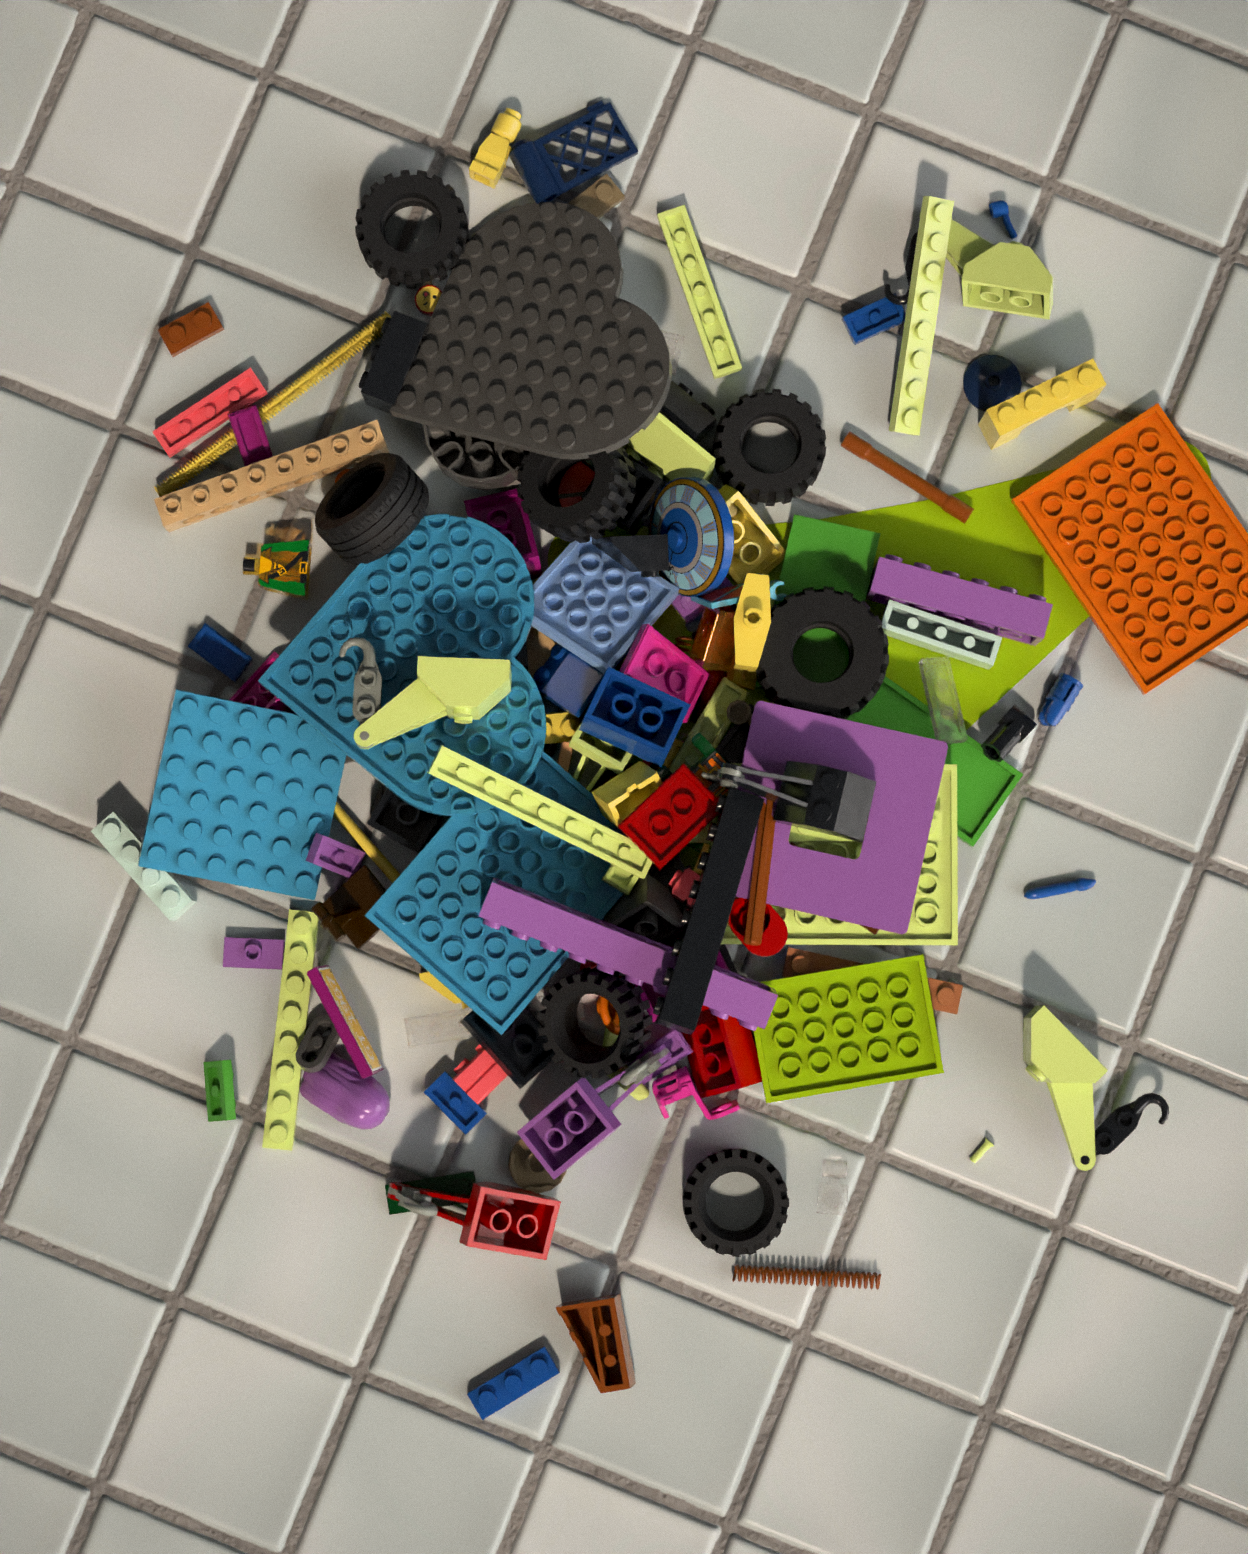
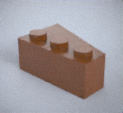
(602, 1339)

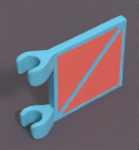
(730, 595)

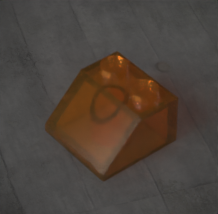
(715, 639)

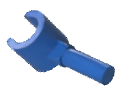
(1000, 209)

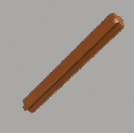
(760, 876)

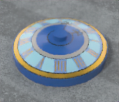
(697, 533)

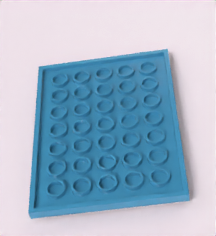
(439, 898)

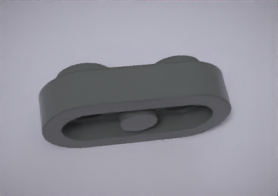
(317, 1045)

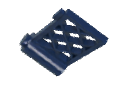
(537, 166)

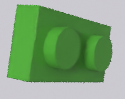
(219, 1090)

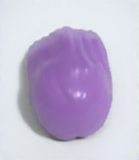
(345, 1094)

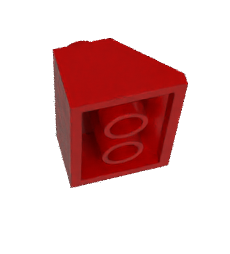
(722, 1055)

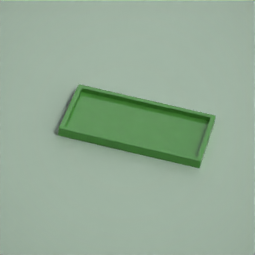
(822, 556)
(980, 781)

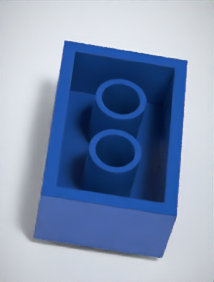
(634, 717)

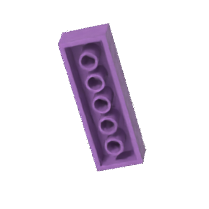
(959, 600)

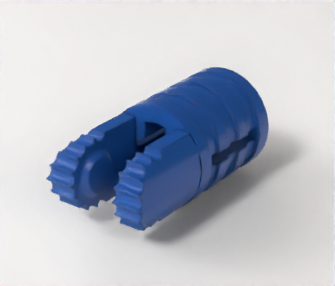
(1059, 700)

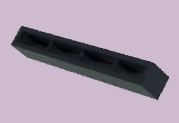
(709, 911)

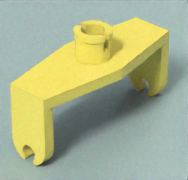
(751, 622)

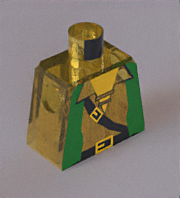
(282, 568)

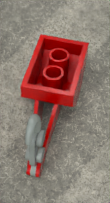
(496, 1217)

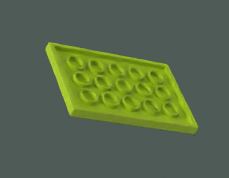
(848, 1029)

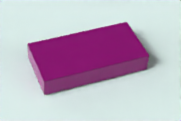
(250, 435)

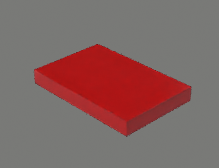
(670, 817)

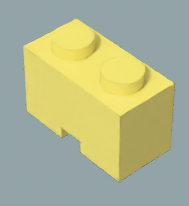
(626, 792)

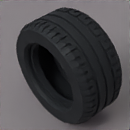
(372, 509)

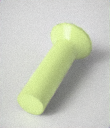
(979, 1153)

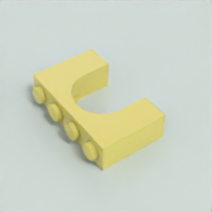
(1067, 390)

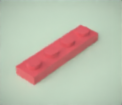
(209, 412)

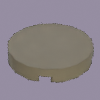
(530, 1176)

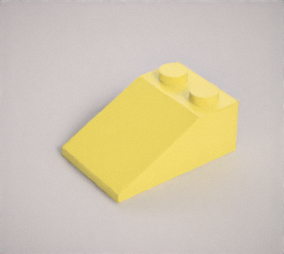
(754, 544)

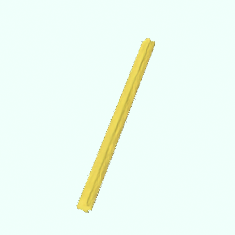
(275, 404)

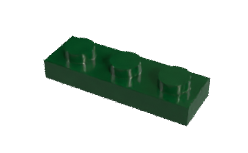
(455, 1183)

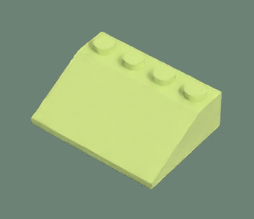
(669, 452)

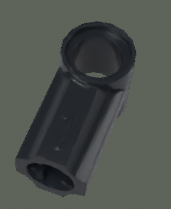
(1011, 730)

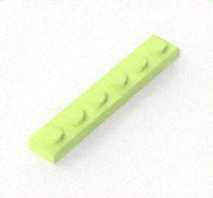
(699, 292)

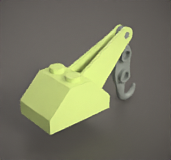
(444, 687)

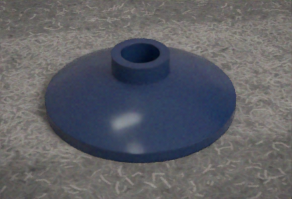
(977, 386)

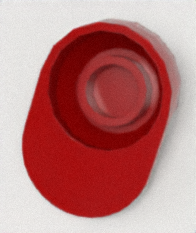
(774, 928)

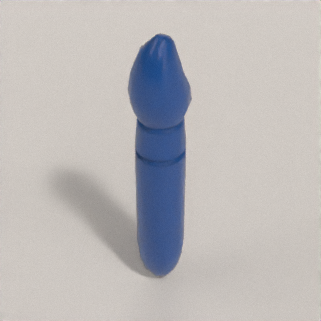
(1079, 884)

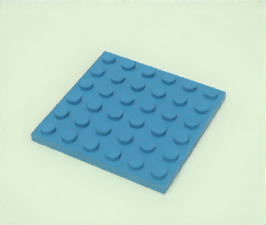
(241, 795)

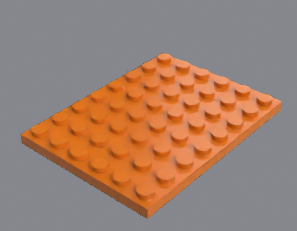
(1145, 547)

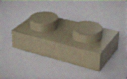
(599, 197)

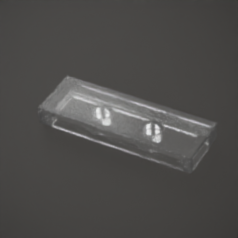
(942, 700)

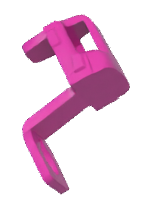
(683, 1088)

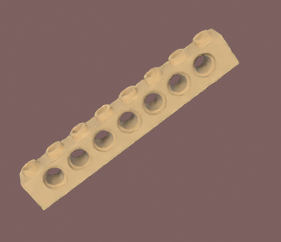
(270, 476)

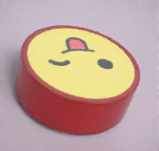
(427, 299)

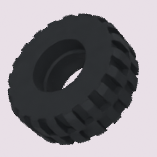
(840, 614)

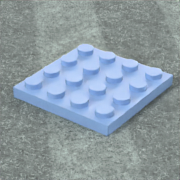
(596, 604)

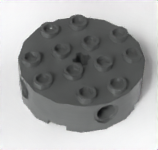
(473, 460)

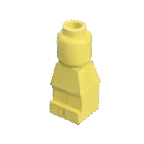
(495, 149)

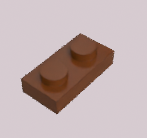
(190, 329)

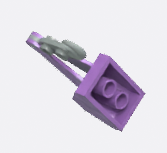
(580, 1117)

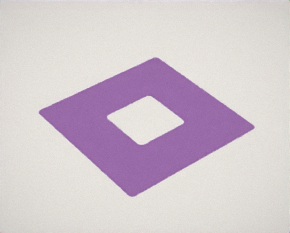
(884, 879)

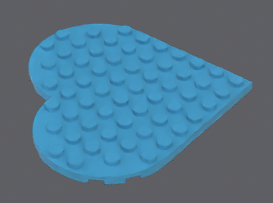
(438, 594)

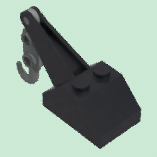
(809, 796)

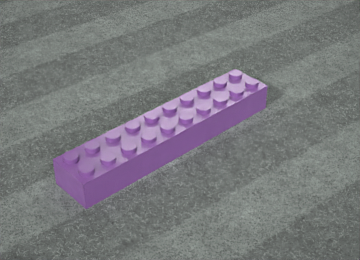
(618, 950)

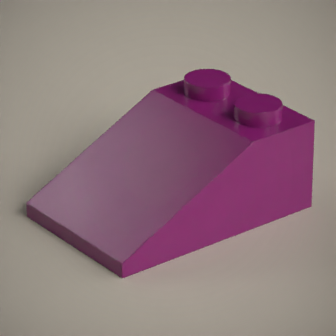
(506, 515)

